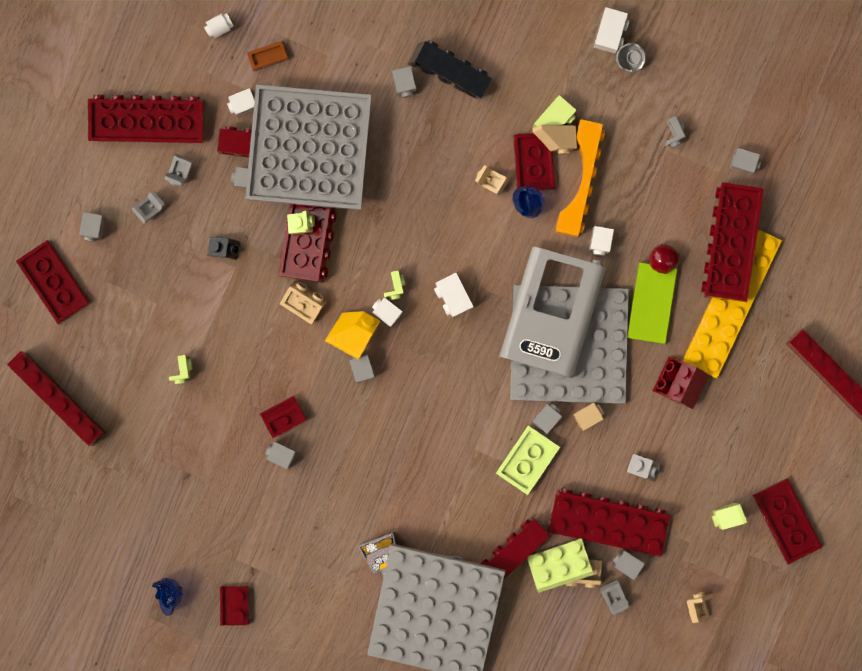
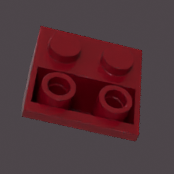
(680, 382)

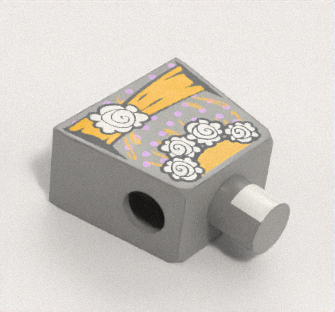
(377, 552)

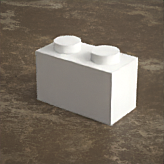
(610, 30)
(454, 295)

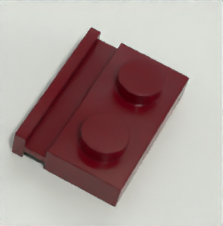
(283, 417)
(234, 605)

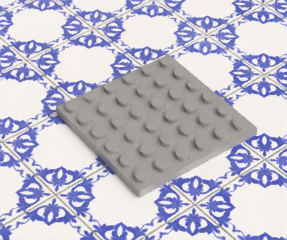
(308, 147)
(603, 357)
(435, 611)

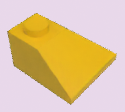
(353, 332)

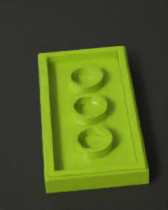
(651, 304)

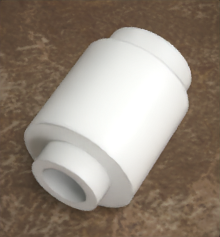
(218, 25)

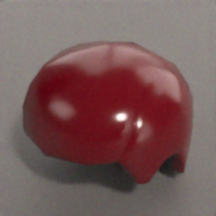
(663, 258)

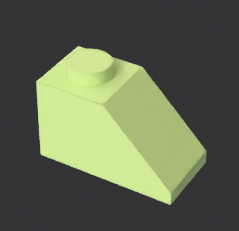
(558, 113)
(728, 516)

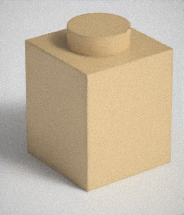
(589, 416)

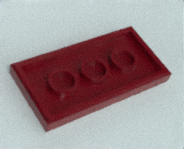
(52, 282)
(787, 521)

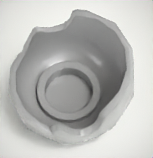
(631, 57)

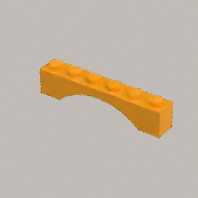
(587, 139)

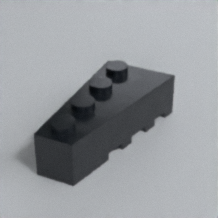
(450, 69)

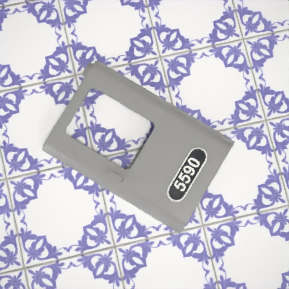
(543, 338)

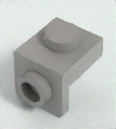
(676, 128)
(179, 170)
(149, 207)
(644, 467)
(614, 597)

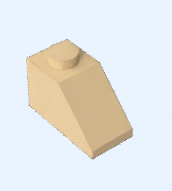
(557, 137)

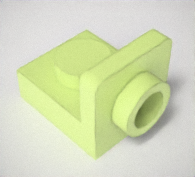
(300, 223)

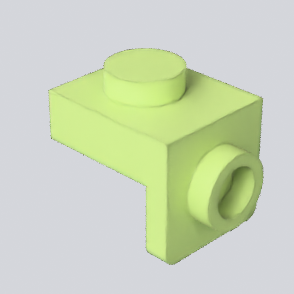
(398, 281)
(185, 366)

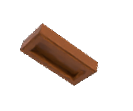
(267, 56)

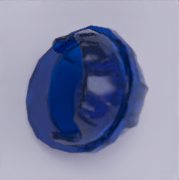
(528, 201)
(169, 594)

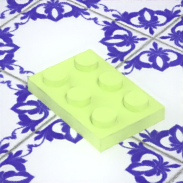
(527, 460)
(560, 565)

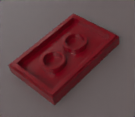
(533, 162)

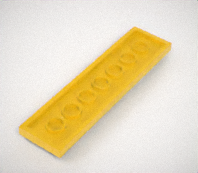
(725, 317)

